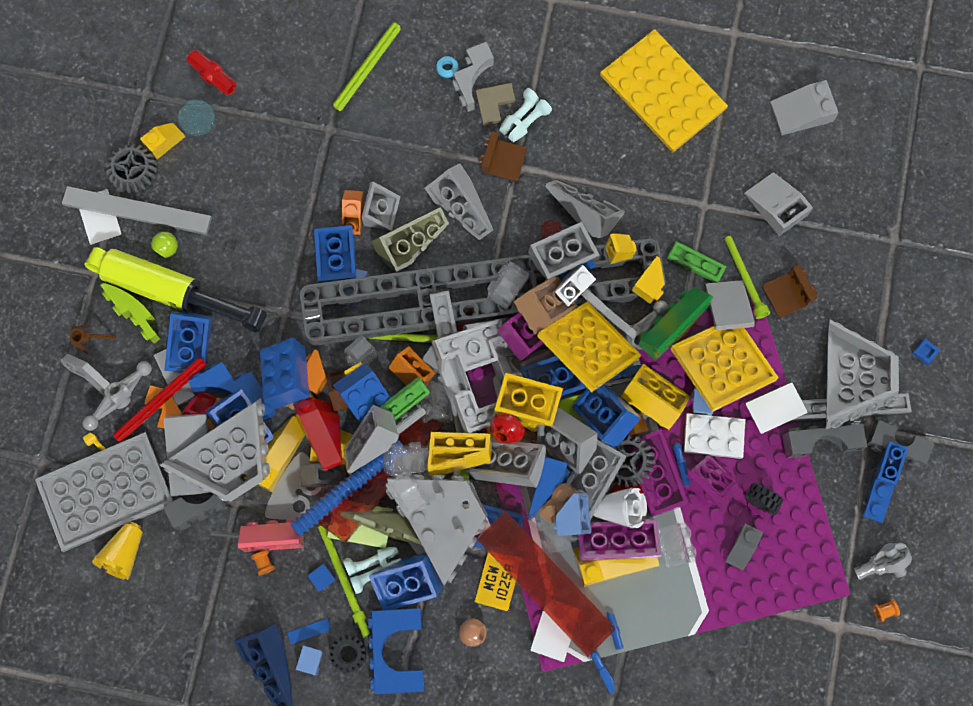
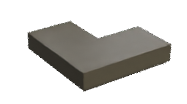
(489, 100)

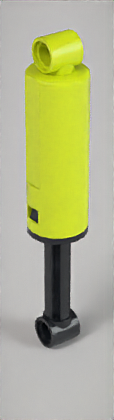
(166, 286)

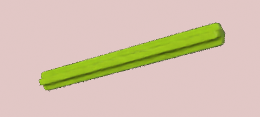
(366, 66)

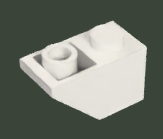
(574, 284)

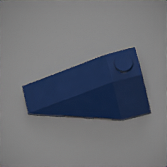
(267, 657)

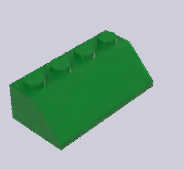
(675, 322)

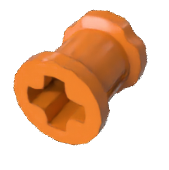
(263, 562)
(886, 610)

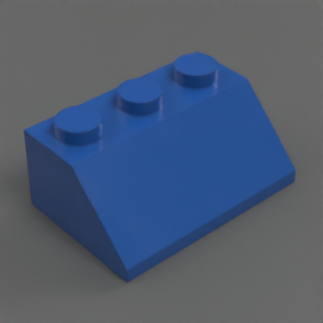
(230, 406)

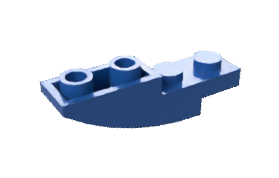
(884, 481)

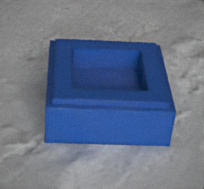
(926, 351)
(321, 578)

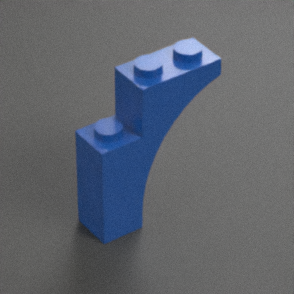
(219, 380)

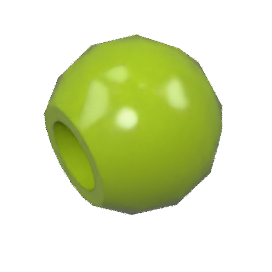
(164, 244)

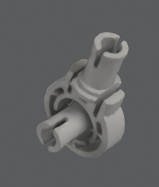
(887, 561)

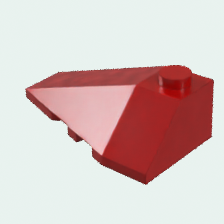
(321, 429)

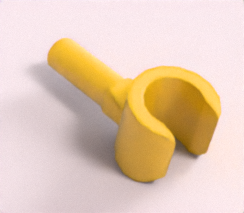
(91, 438)

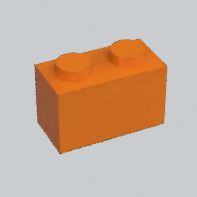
(409, 366)

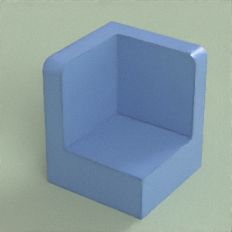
(699, 404)
(309, 660)

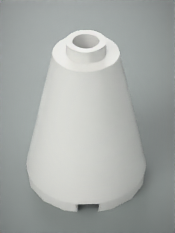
(623, 508)

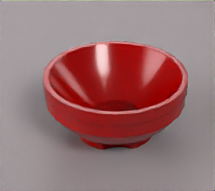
(506, 428)

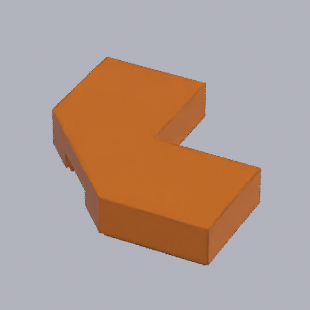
(169, 408)

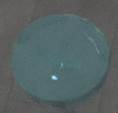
(196, 118)

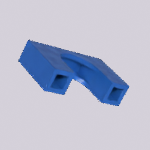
(383, 626)

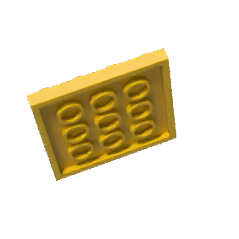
(589, 346)
(724, 365)

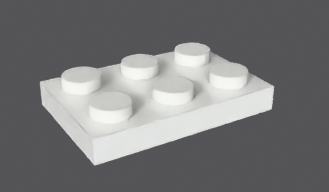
(714, 436)

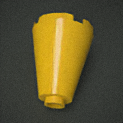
(120, 551)

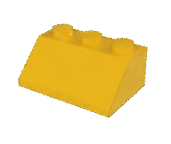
(656, 397)

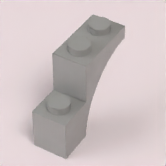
(477, 60)

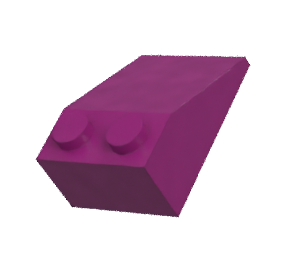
(519, 336)

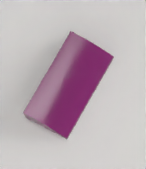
(665, 487)
(617, 541)

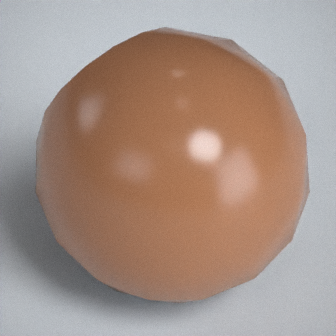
(472, 632)

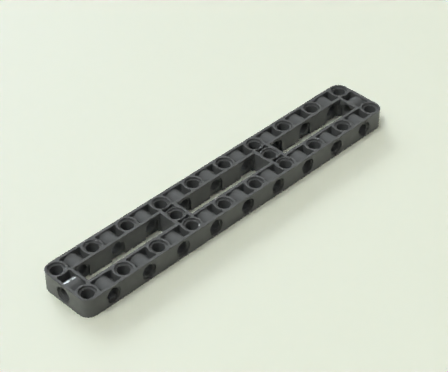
(445, 277)

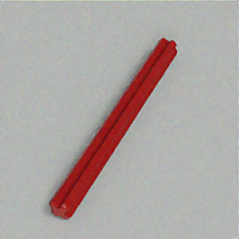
(159, 400)

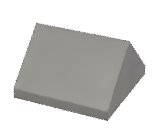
(380, 207)

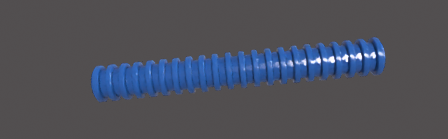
(338, 494)

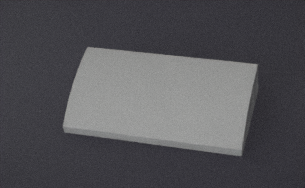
(180, 433)
(512, 464)
(597, 474)

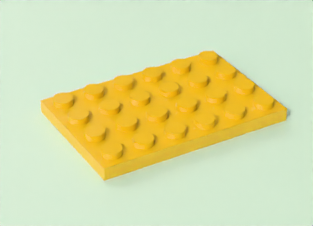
(663, 90)

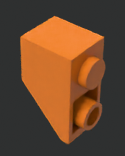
(352, 210)
(316, 373)

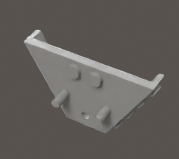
(855, 376)
(225, 454)
(445, 525)

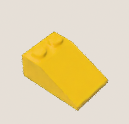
(528, 400)

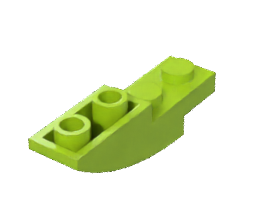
(131, 308)

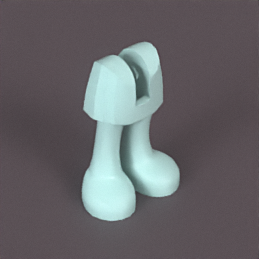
(520, 130)
(380, 558)

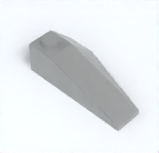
(458, 196)
(596, 216)

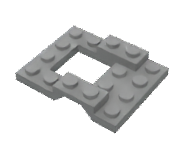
(466, 352)

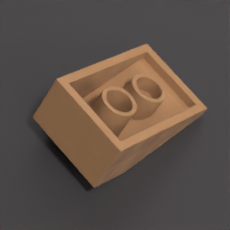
(542, 305)

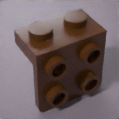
(502, 158)
(790, 292)

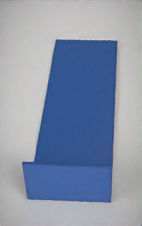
(309, 631)

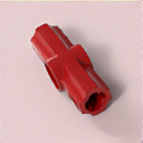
(211, 72)

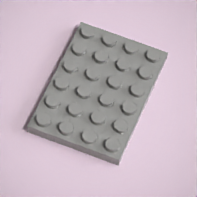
(104, 492)

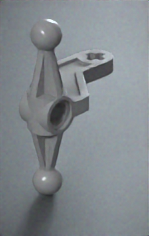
(632, 332)
(115, 394)

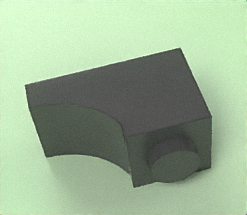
(316, 477)

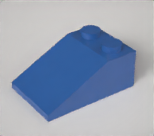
(335, 253)
(187, 340)
(554, 373)
(606, 414)
(552, 475)
(406, 582)

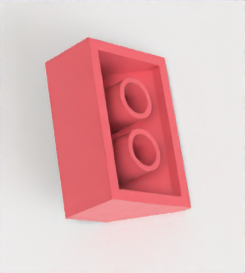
(269, 536)

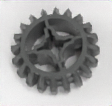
(130, 155)
(638, 475)

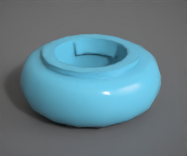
(447, 60)

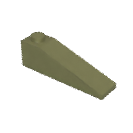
(406, 243)
(385, 522)

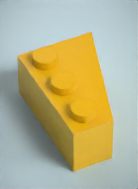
(457, 451)

